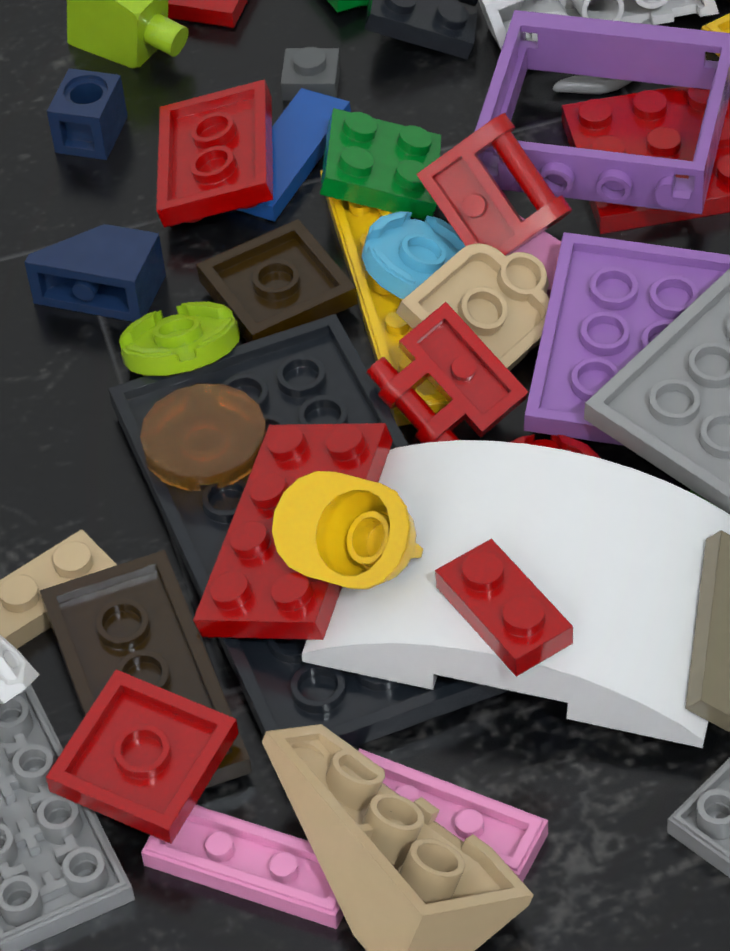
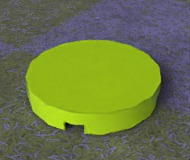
(181, 341)

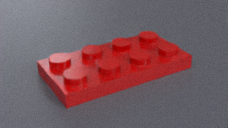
(250, 584)

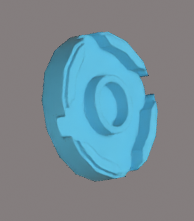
(407, 251)

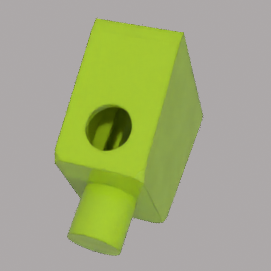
(124, 29)

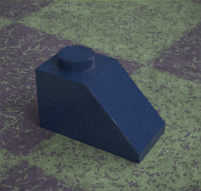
(99, 272)

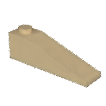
(386, 857)

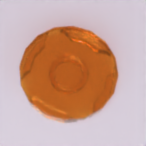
(203, 436)

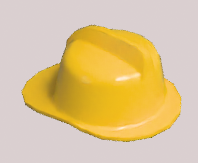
(344, 530)

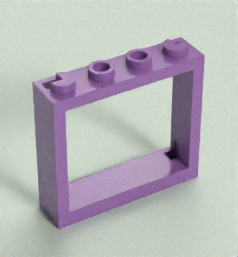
(622, 53)

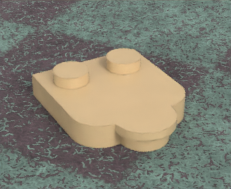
(493, 294)

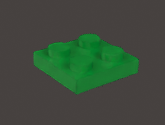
(378, 163)

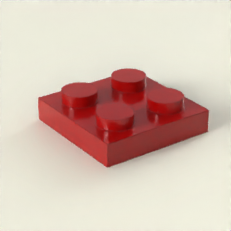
(143, 756)

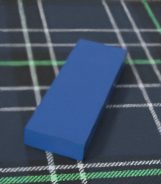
(297, 147)

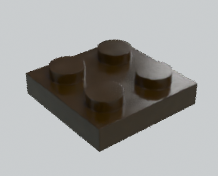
(277, 282)

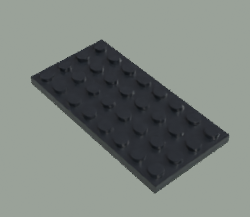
(296, 379)

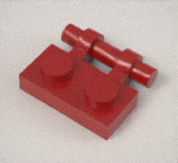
(459, 368)

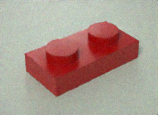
(504, 607)

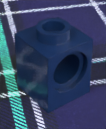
(87, 114)

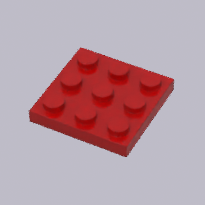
(654, 125)

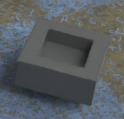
(310, 69)

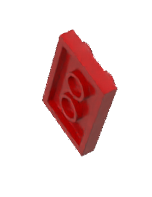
(215, 154)

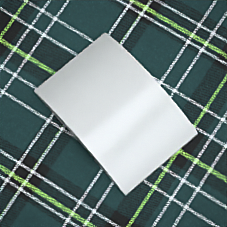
(590, 534)

